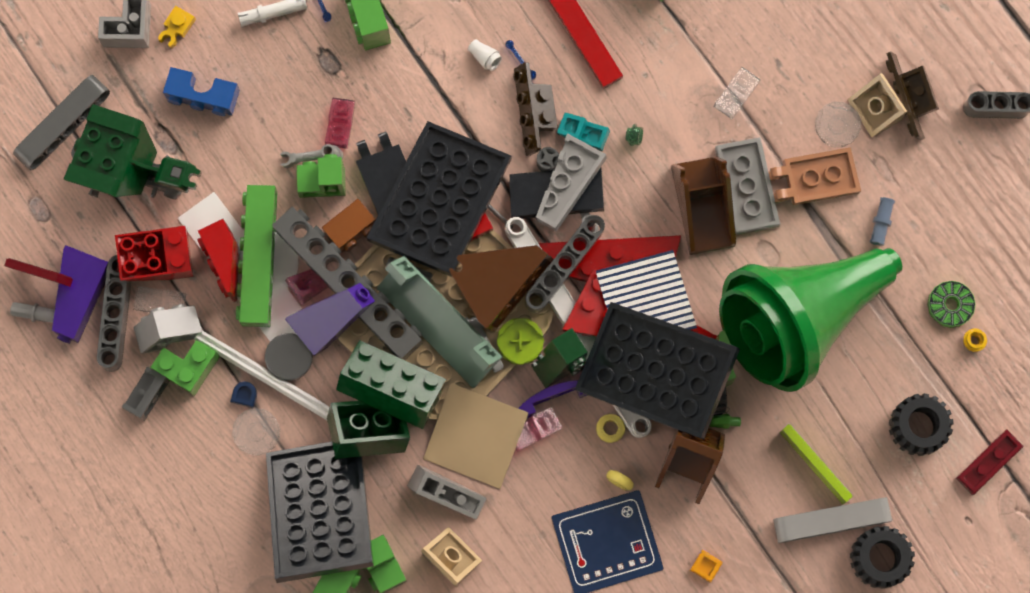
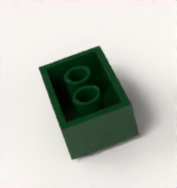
(365, 431)

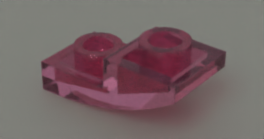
(340, 122)

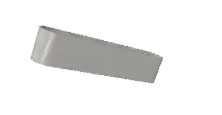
(832, 520)

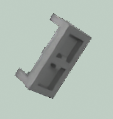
(146, 393)

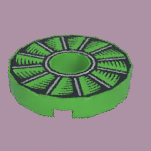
(963, 298)

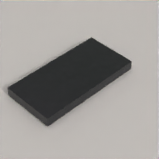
(529, 189)

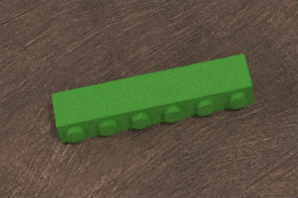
(258, 256)

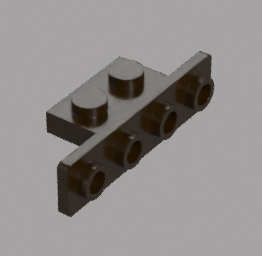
(915, 93)
(535, 108)

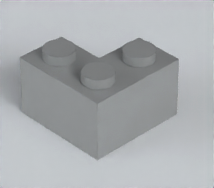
(127, 31)
(166, 327)

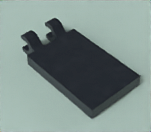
(380, 169)

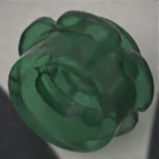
(634, 135)

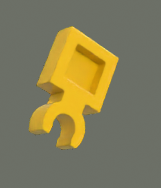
(177, 24)

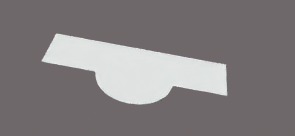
(285, 260)

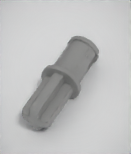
(32, 312)

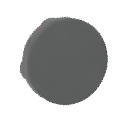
(288, 357)

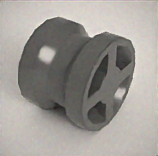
(549, 156)

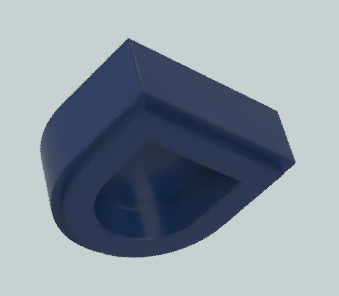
(244, 394)

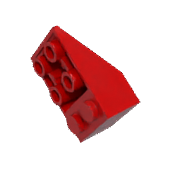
(154, 255)
(224, 255)

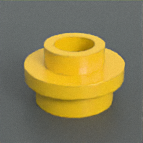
(980, 335)

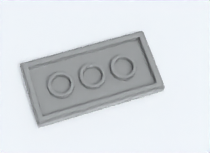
(751, 186)

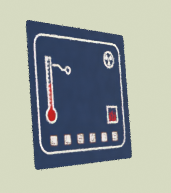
(607, 542)

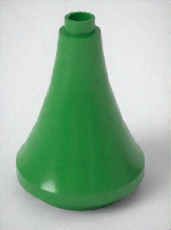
(794, 314)

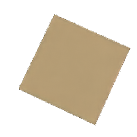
(475, 435)

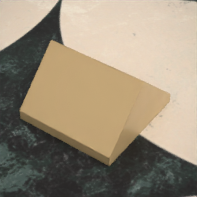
(877, 105)
(451, 556)

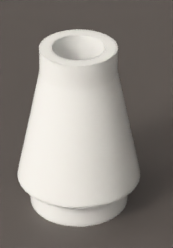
(485, 55)

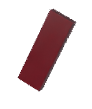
(38, 272)
(989, 462)

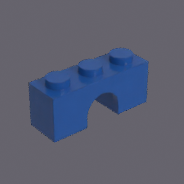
(219, 98)

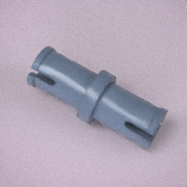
(882, 221)

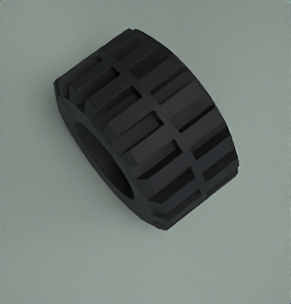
(934, 410)
(900, 548)

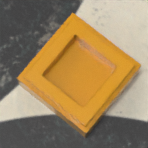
(706, 566)

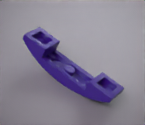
(548, 394)

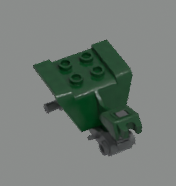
(119, 158)

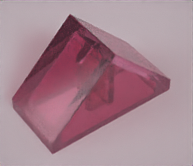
(305, 285)

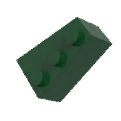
(562, 357)

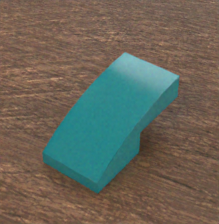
(580, 128)

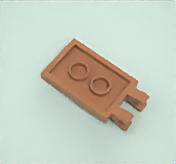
(817, 177)

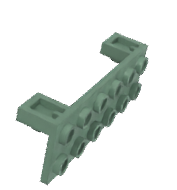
(438, 321)

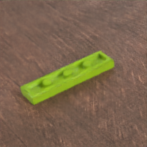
(816, 464)

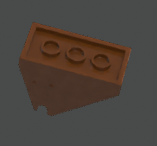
(705, 204)
(499, 280)
(694, 458)

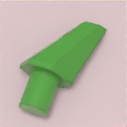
(725, 421)

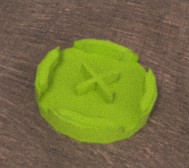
(520, 341)

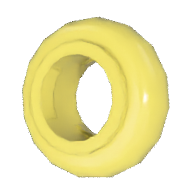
(610, 418)
(619, 480)

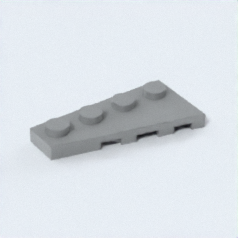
(572, 175)

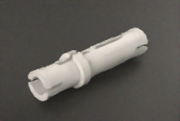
(274, 10)

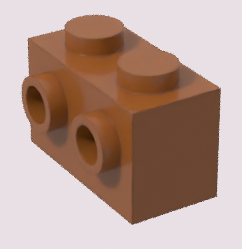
(349, 226)

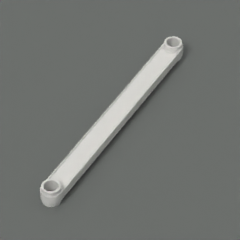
(562, 304)

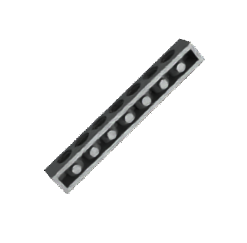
(286, 228)

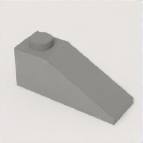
(446, 492)

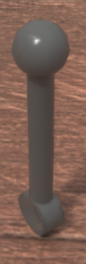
(498, 215)

